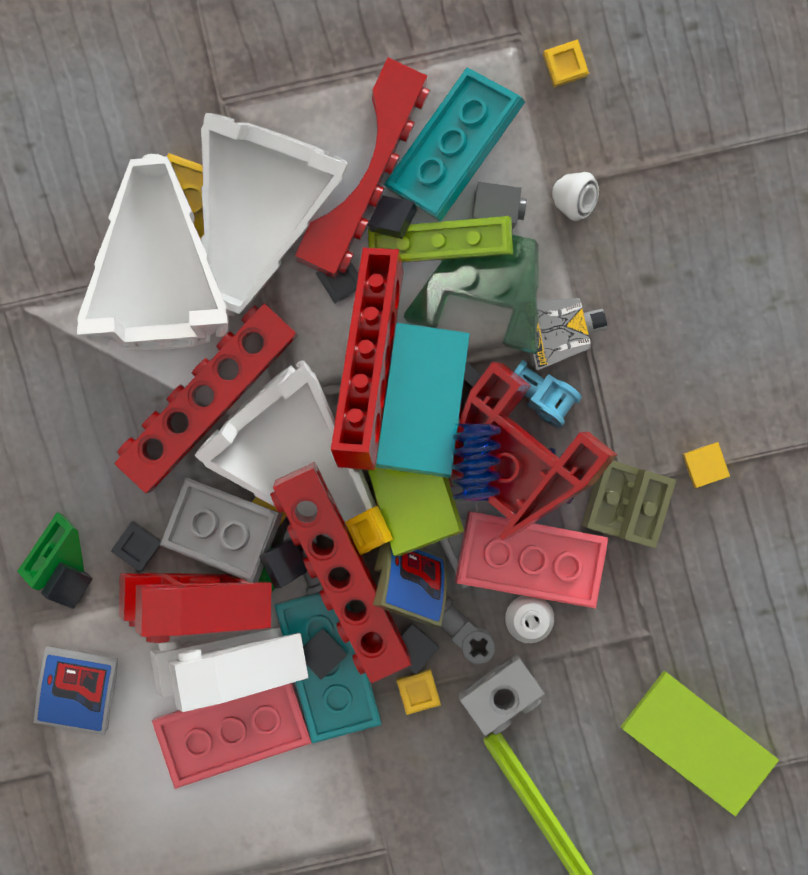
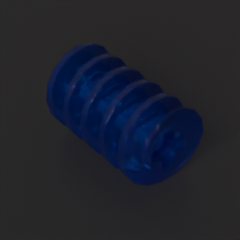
(476, 462)

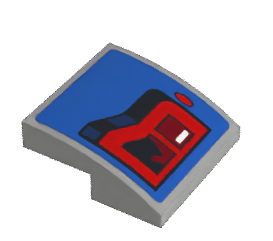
(75, 690)

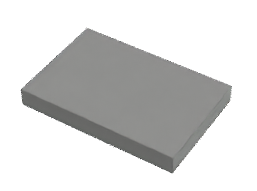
(221, 530)

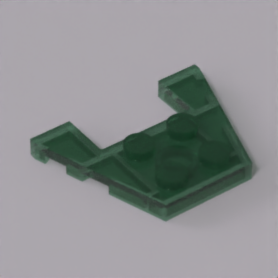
(495, 280)

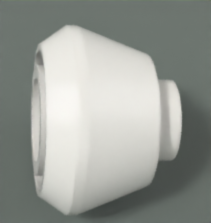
(576, 195)
(524, 609)

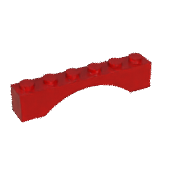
(331, 236)

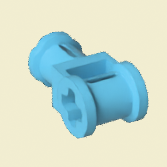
(545, 395)

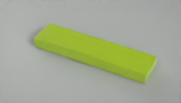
(450, 239)

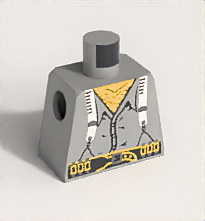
(564, 330)

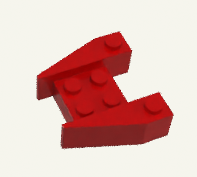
(530, 475)
(192, 604)

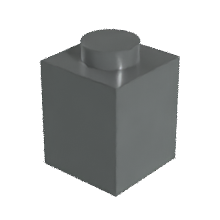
(499, 201)

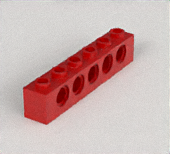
(367, 359)
(149, 472)
(309, 485)

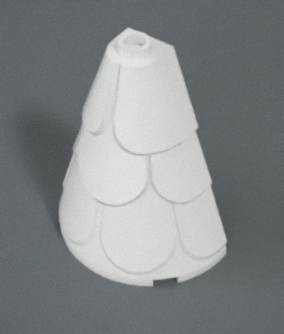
(257, 201)
(152, 269)
(279, 433)

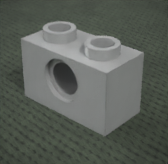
(509, 675)

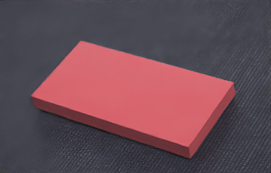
(533, 563)
(230, 734)

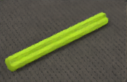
(536, 805)

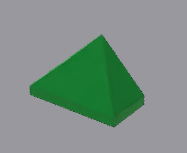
(56, 544)

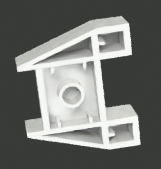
(227, 667)

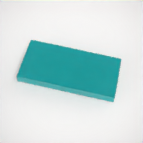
(454, 143)
(423, 400)
(343, 698)

